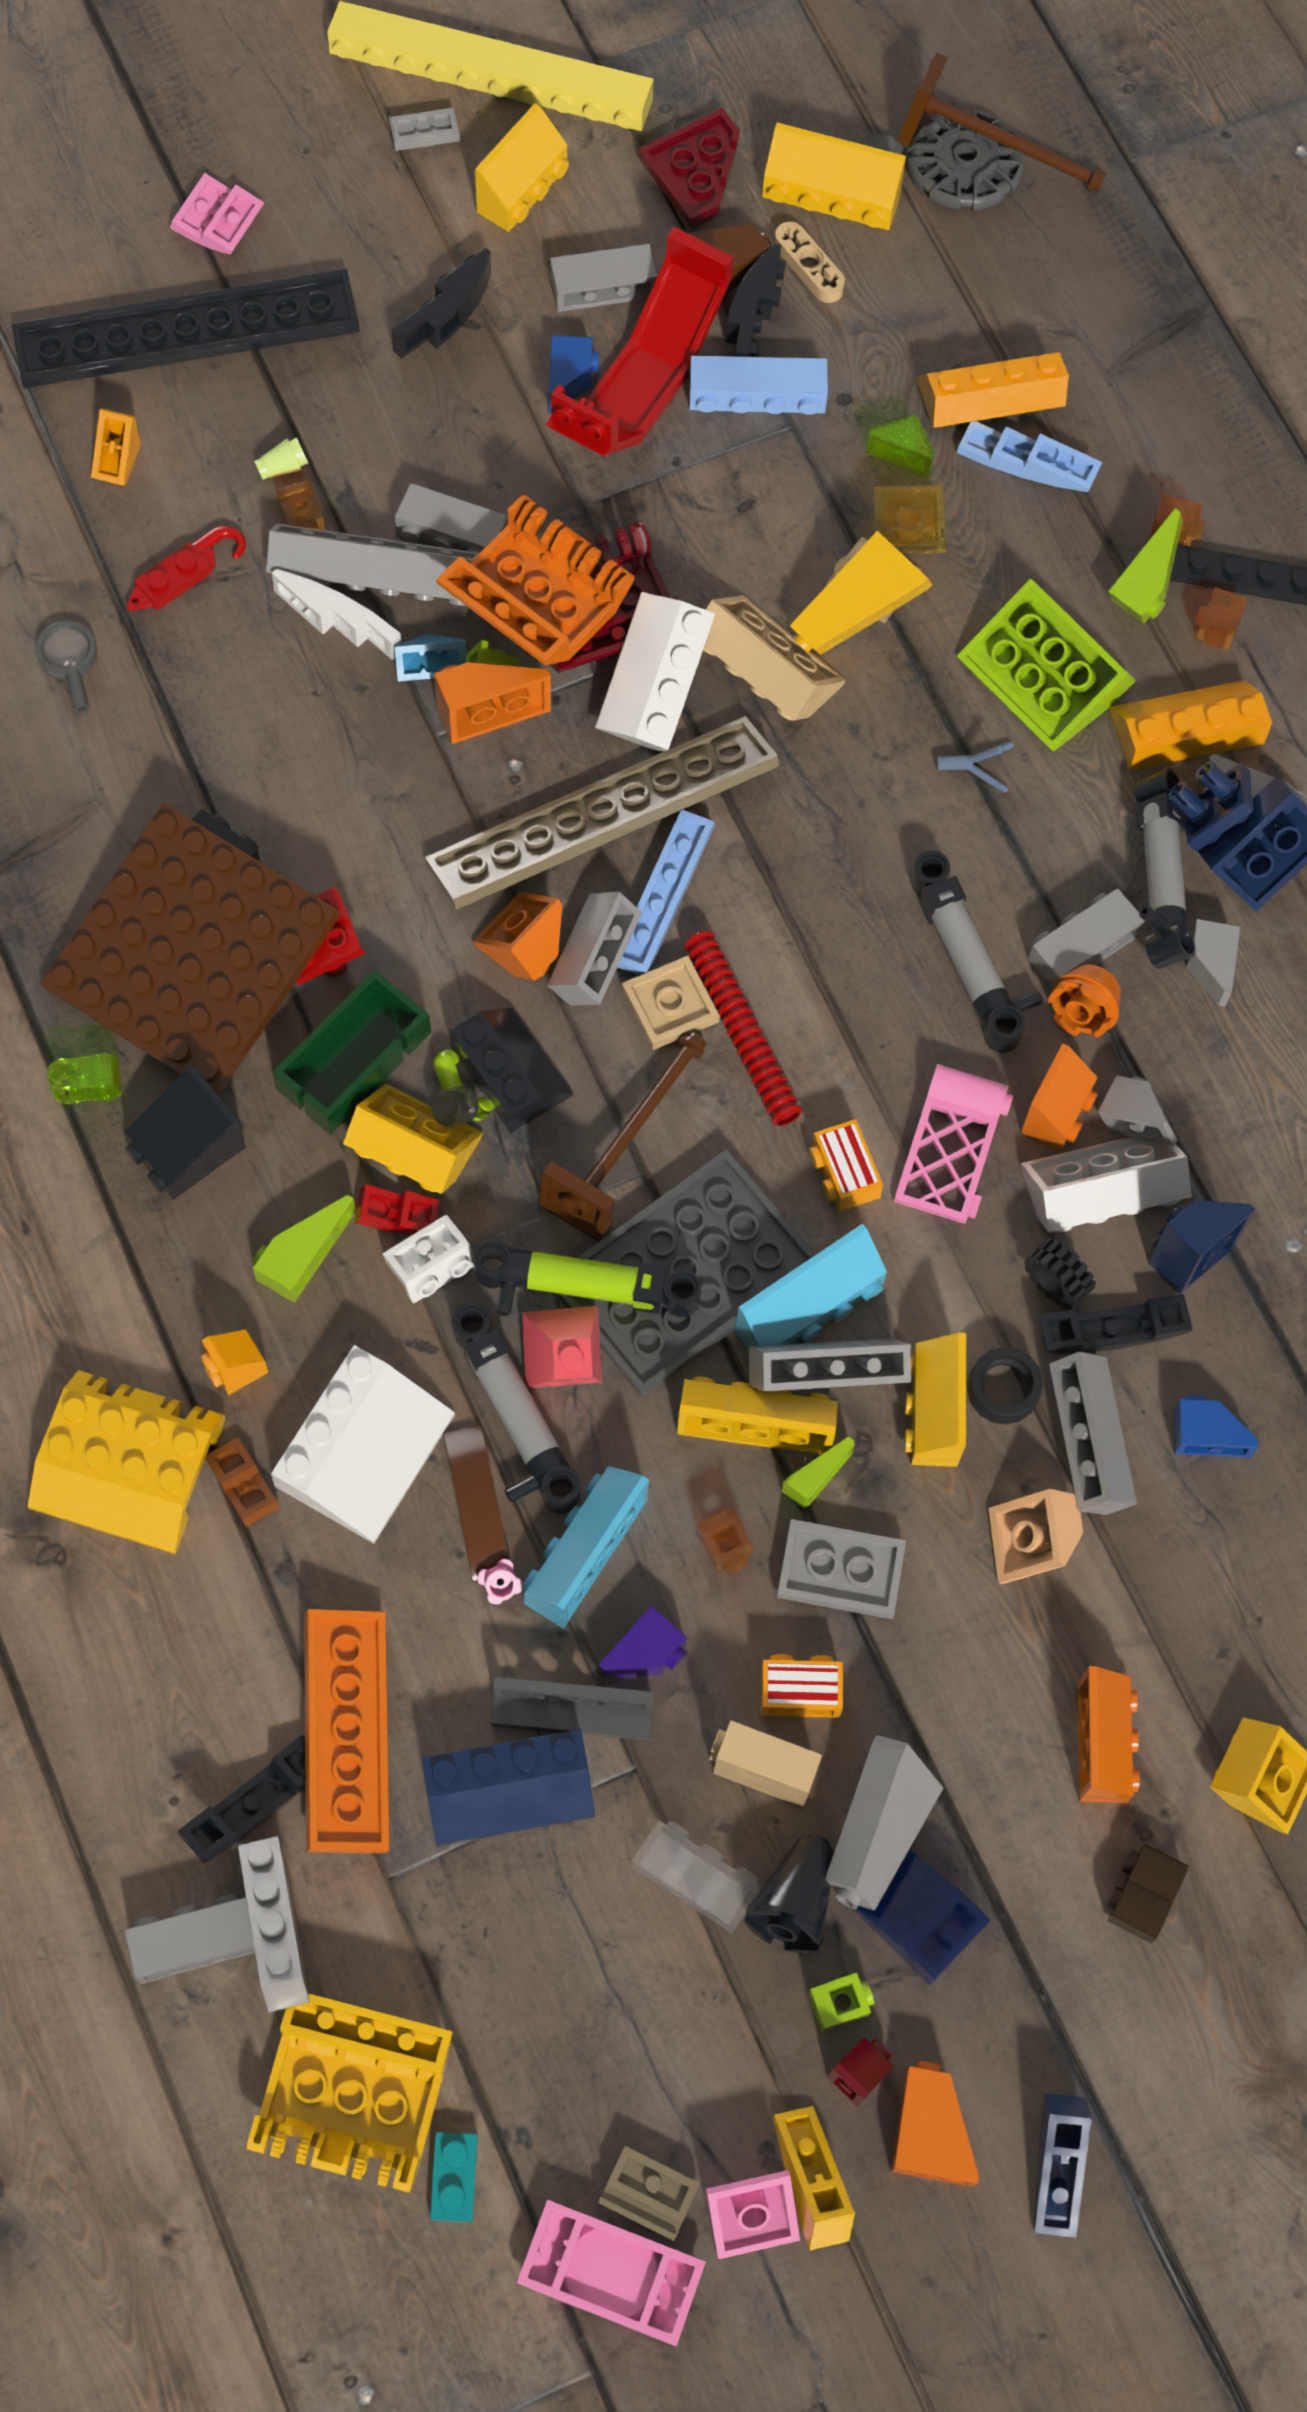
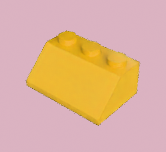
(520, 169)
(409, 1140)
(937, 1402)

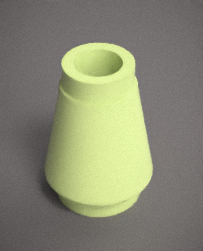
(281, 459)

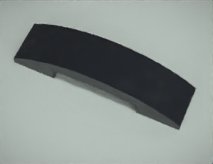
(1115, 1328)
(249, 1805)

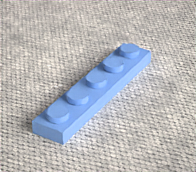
(666, 890)

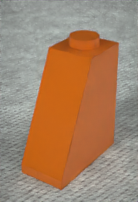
(931, 2129)

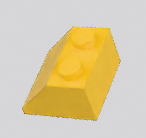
(1263, 1774)

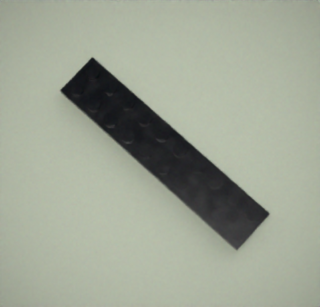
(185, 328)

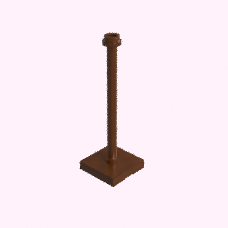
(927, 102)
(579, 1200)

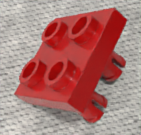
(338, 947)

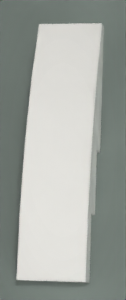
(330, 608)

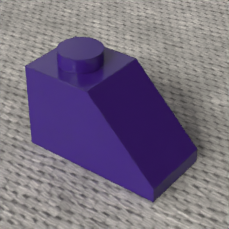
(645, 1649)

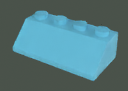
(814, 1293)
(586, 1545)

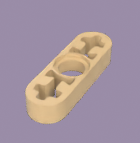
(810, 275)

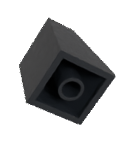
(184, 1134)

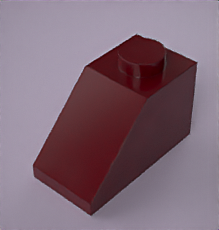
(861, 2070)

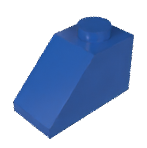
(572, 365)
(1210, 1429)

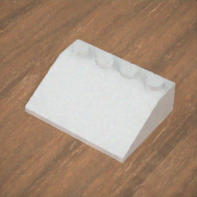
(362, 1445)

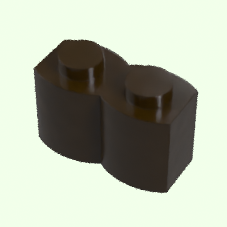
(1146, 1893)

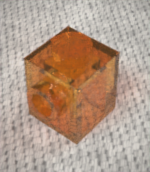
(1220, 619)

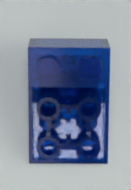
(924, 1918)

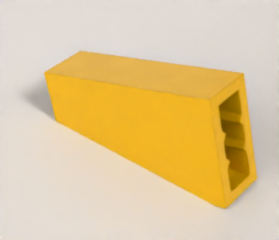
(860, 594)

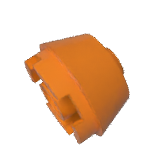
(1086, 1000)

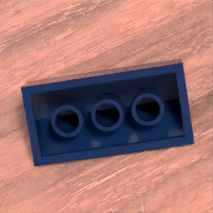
(508, 1787)

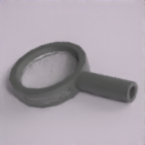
(67, 653)

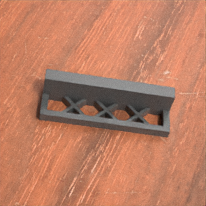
(572, 1707)

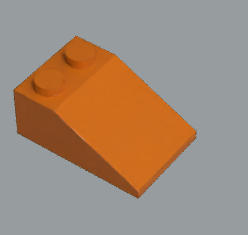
(489, 697)

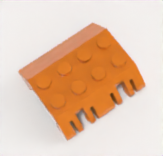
(539, 587)

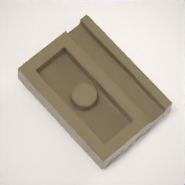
(649, 2193)

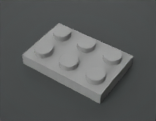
(841, 1569)

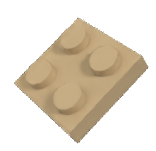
(670, 1002)

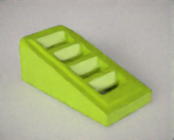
(813, 1477)

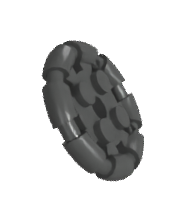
(959, 174)

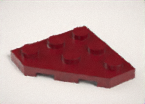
(694, 164)

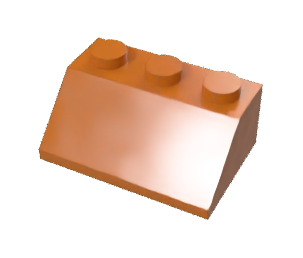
(1106, 1737)

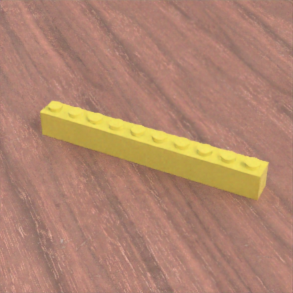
(490, 66)

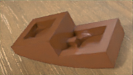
(242, 1482)

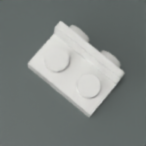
(430, 1258)

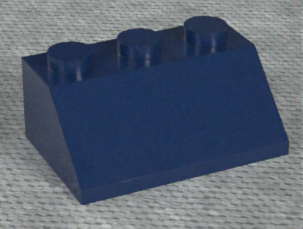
(1265, 848)
(1197, 1240)

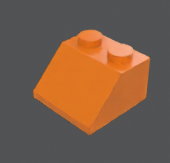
(1060, 1101)

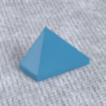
(428, 655)

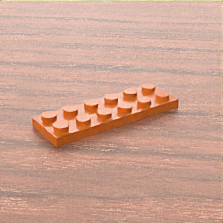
(346, 1732)

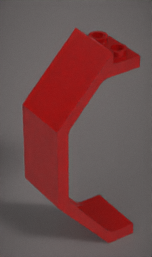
(656, 355)

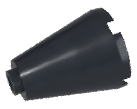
(795, 1898)

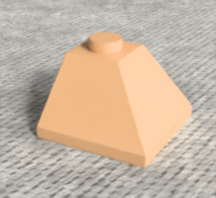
(1034, 1533)

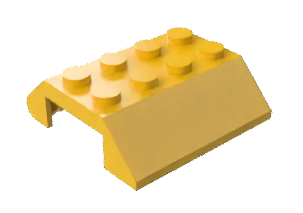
(122, 1461)
(353, 2089)

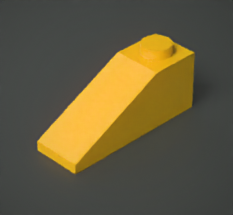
(816, 2183)

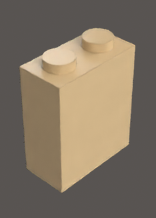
(764, 1763)

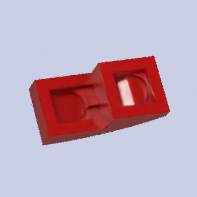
(395, 1212)

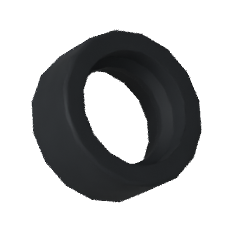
(1017, 1360)

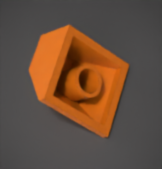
(524, 935)

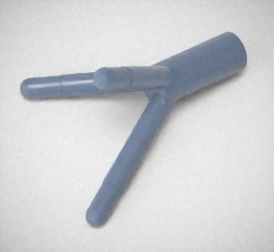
(966, 762)

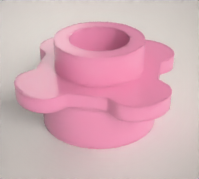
(496, 1592)

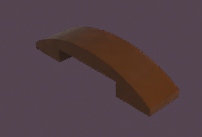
(476, 1498)

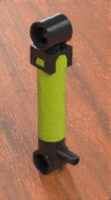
(637, 1286)

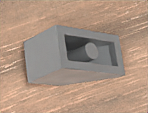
(1214, 958)
(1136, 1111)

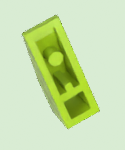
(1147, 578)
(299, 1251)

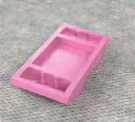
(611, 2273)

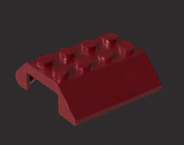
(638, 562)

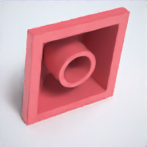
(562, 1347)

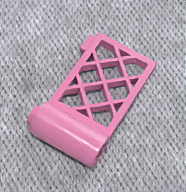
(973, 1101)

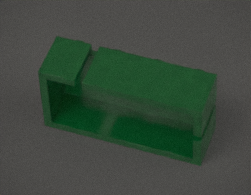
(352, 1051)

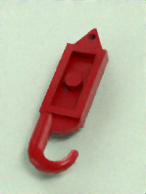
(181, 570)

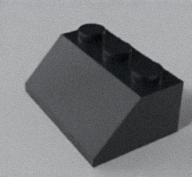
(508, 1066)

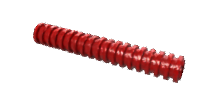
(743, 1028)

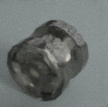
(455, 1106)

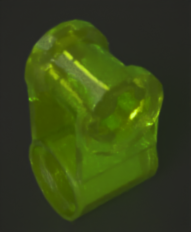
(89, 1078)

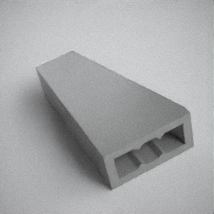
(881, 1823)

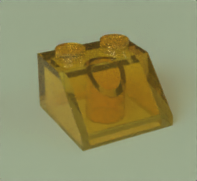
(910, 517)

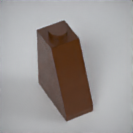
(742, 243)

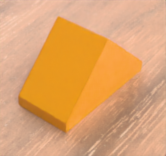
(115, 447)

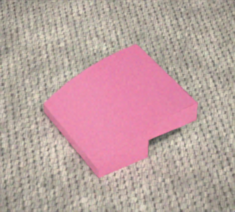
(216, 215)

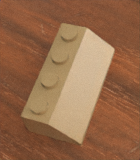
(769, 658)

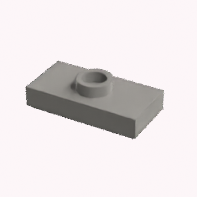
(424, 129)

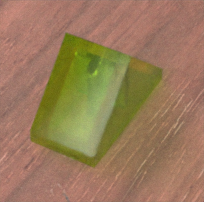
(903, 445)

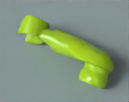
(446, 1070)

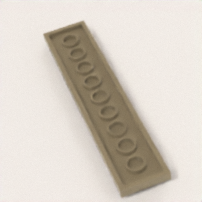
(601, 812)

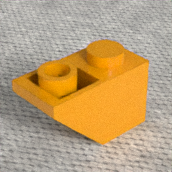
(232, 1360)

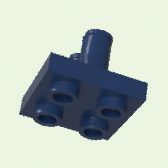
(1217, 807)

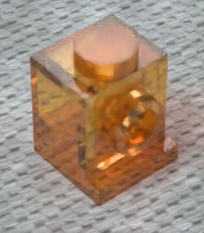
(300, 506)
(1190, 511)
(725, 1528)

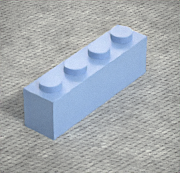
(758, 384)

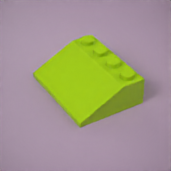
(1045, 666)

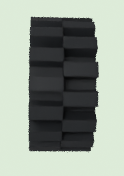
(1060, 1274)

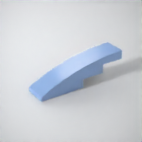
(1024, 457)

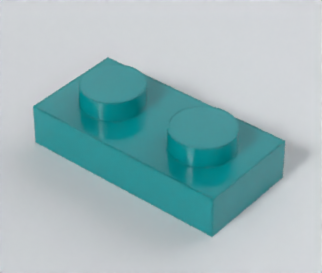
(454, 2177)

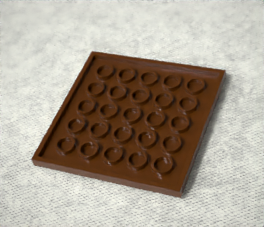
(190, 948)

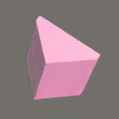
(752, 2214)

